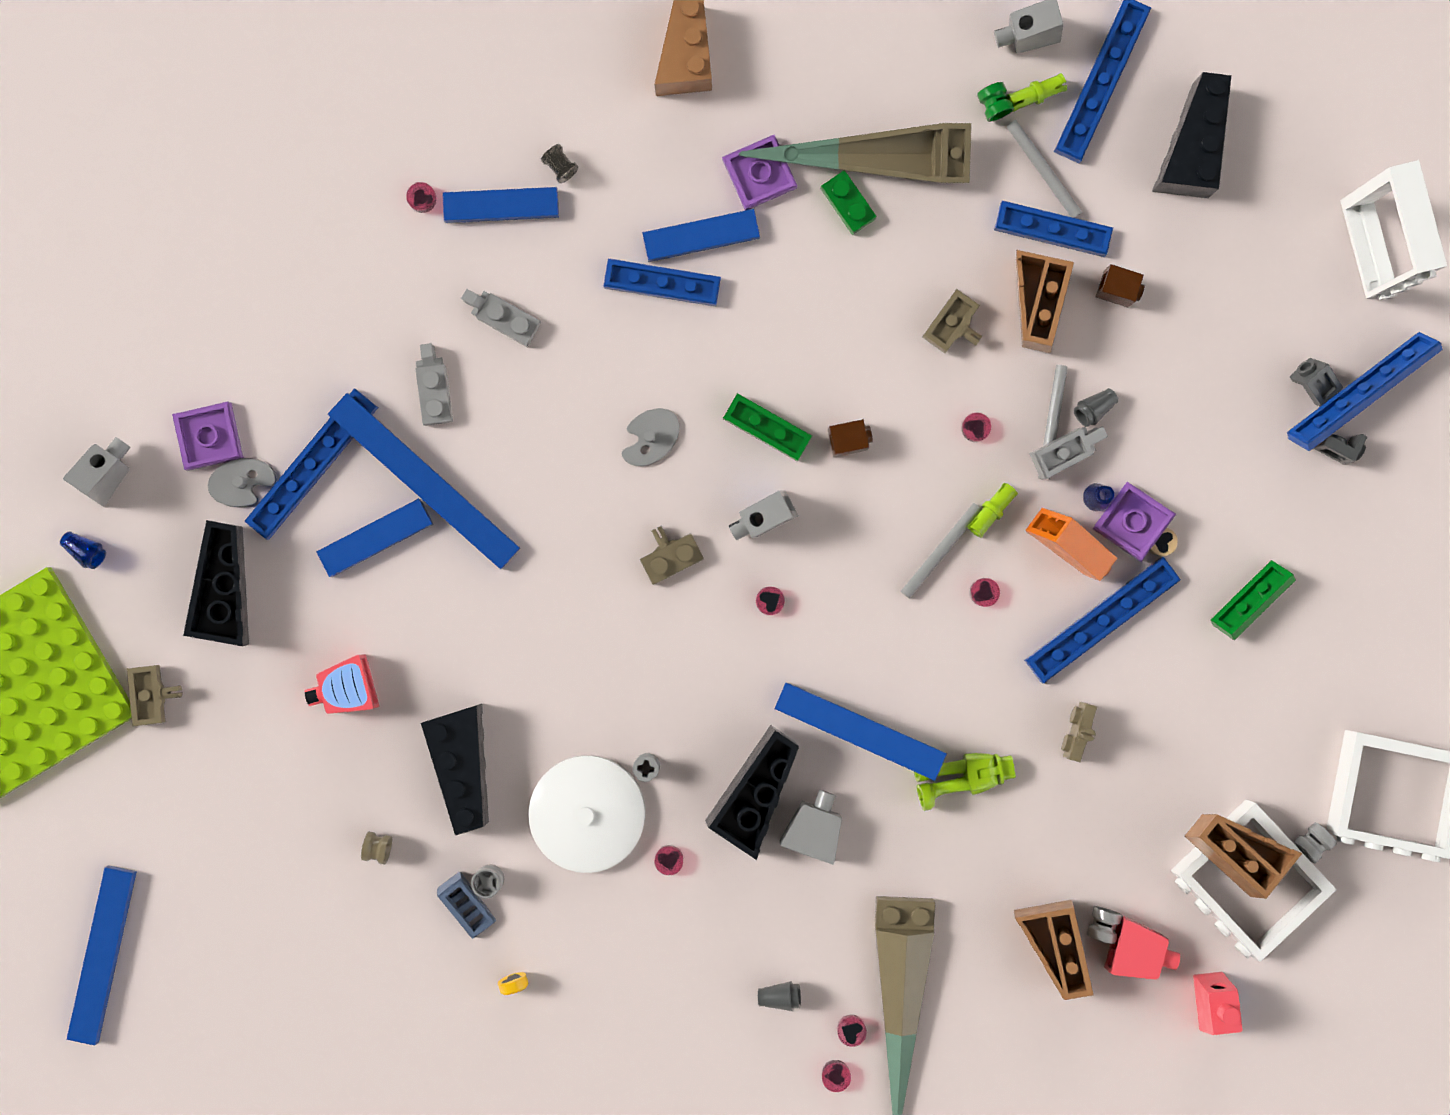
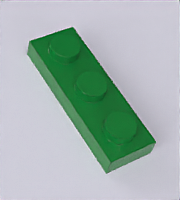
(767, 427)
(1253, 600)

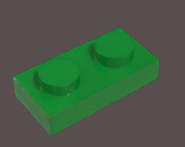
(848, 202)

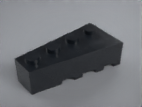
(1198, 143)
(219, 588)
(460, 766)
(754, 793)

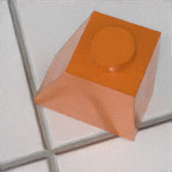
(1072, 543)

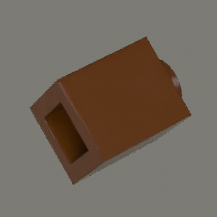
(1120, 286)
(849, 438)

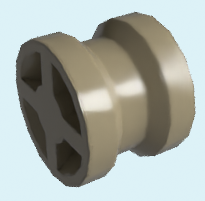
(376, 848)

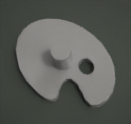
(655, 429)
(234, 487)

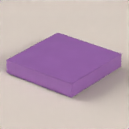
(758, 179)
(207, 436)
(1134, 521)

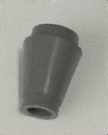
(1093, 409)
(780, 996)

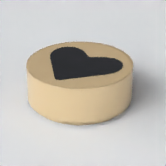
(1165, 544)

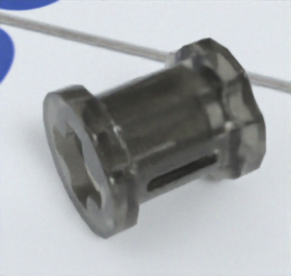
(559, 163)

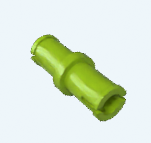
(1037, 91)
(992, 510)

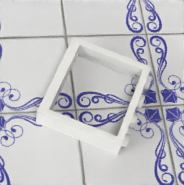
(1417, 224)
(1345, 789)
(1290, 921)

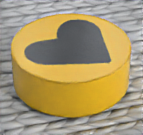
(513, 983)

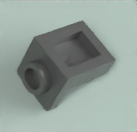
(1317, 380)
(1338, 449)

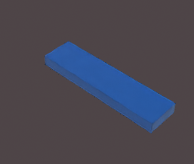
(500, 205)
(1053, 228)
(701, 235)
(662, 282)
(374, 537)

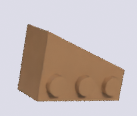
(685, 51)
(1041, 296)
(1243, 855)
(1057, 941)

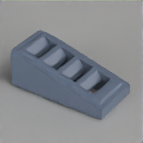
(452, 884)

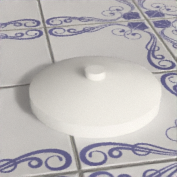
(587, 813)

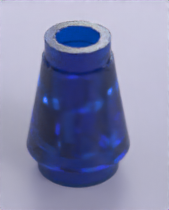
(1092, 496)
(83, 550)

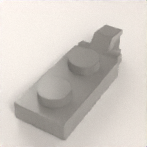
(502, 316)
(433, 387)
(1066, 451)

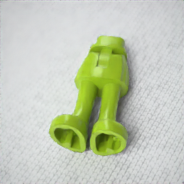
(979, 771)

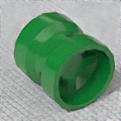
(995, 101)

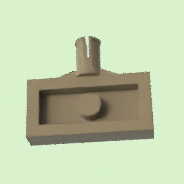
(953, 323)
(670, 556)
(148, 695)
(1080, 733)

